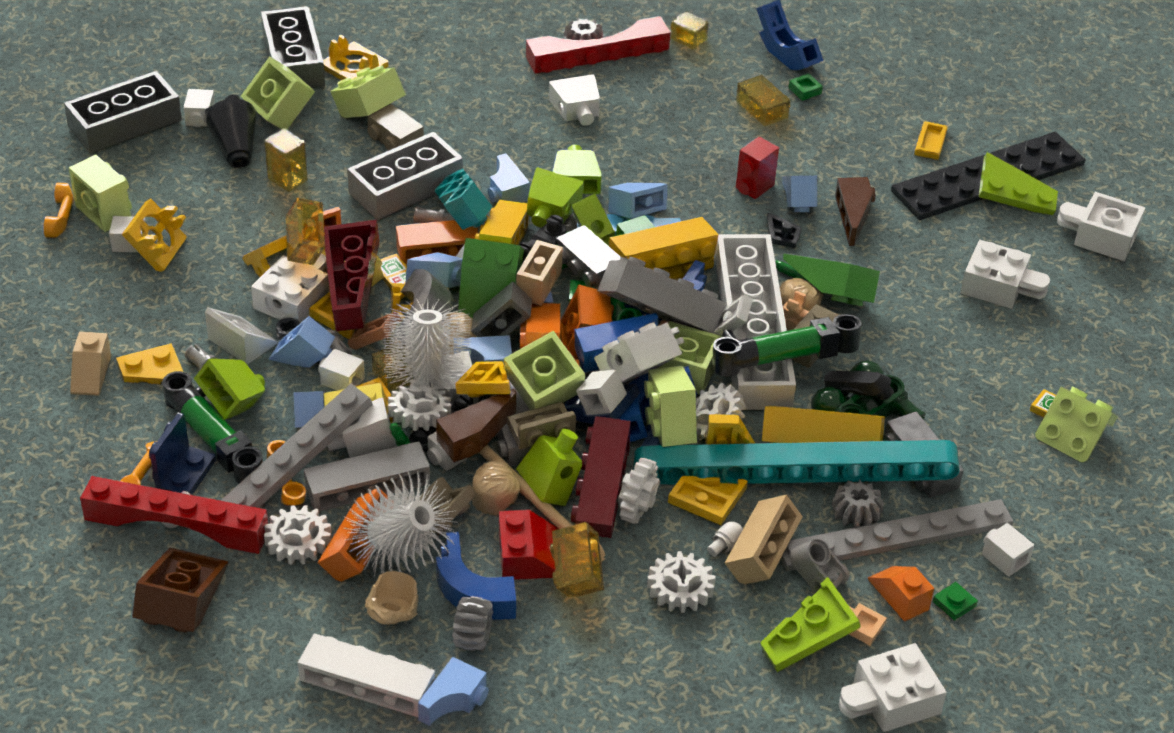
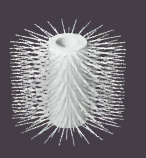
(427, 346)
(400, 525)

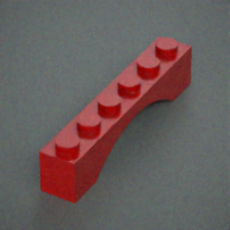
(555, 53)
(226, 522)

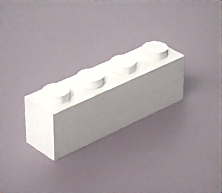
(364, 674)

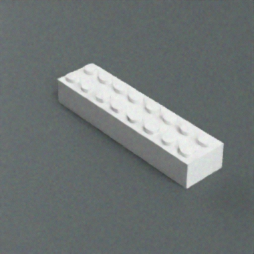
(748, 268)

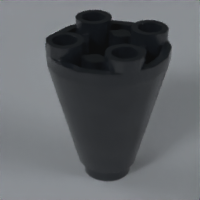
(233, 128)

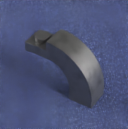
(423, 286)

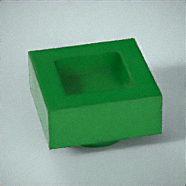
(805, 87)
(955, 601)

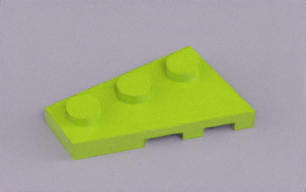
(1015, 188)
(814, 626)

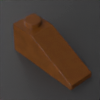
(854, 203)
(473, 427)

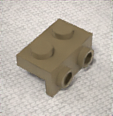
(546, 421)
(459, 502)

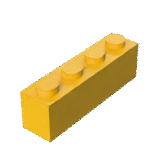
(506, 223)
(668, 243)
(810, 425)

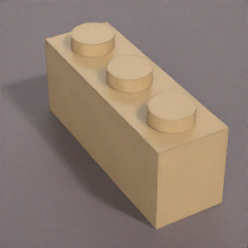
(763, 540)

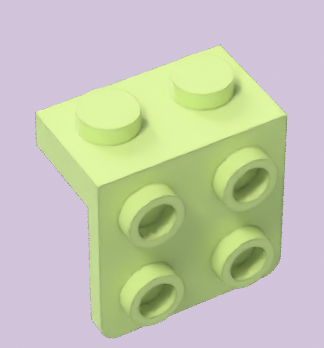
(1075, 423)

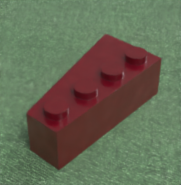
(351, 263)
(603, 474)

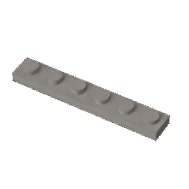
(300, 448)

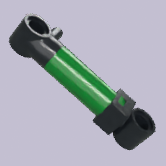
(820, 338)
(232, 448)

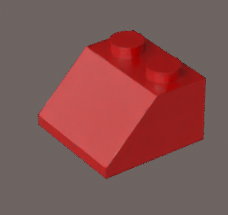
(525, 545)

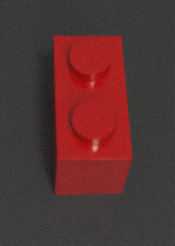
(757, 167)

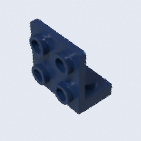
(177, 464)

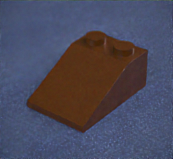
(178, 589)

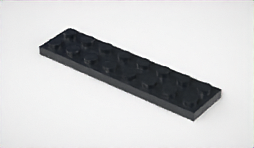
(960, 182)

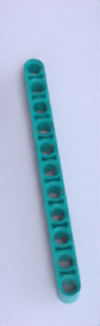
(806, 461)

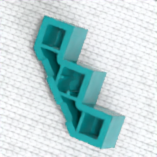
(463, 199)

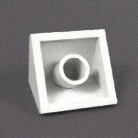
(237, 335)

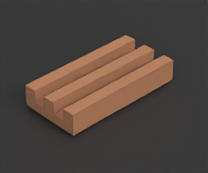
(372, 332)

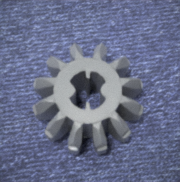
(583, 30)
(857, 504)
(472, 623)

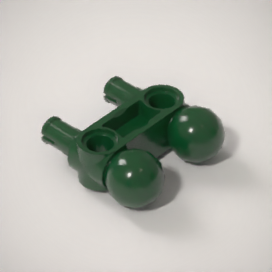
(834, 400)

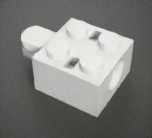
(1104, 226)
(1001, 274)
(290, 288)
(640, 351)
(894, 688)

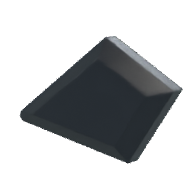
(782, 231)

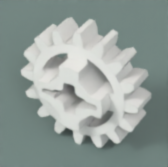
(717, 401)
(418, 409)
(638, 490)
(295, 534)
(666, 583)

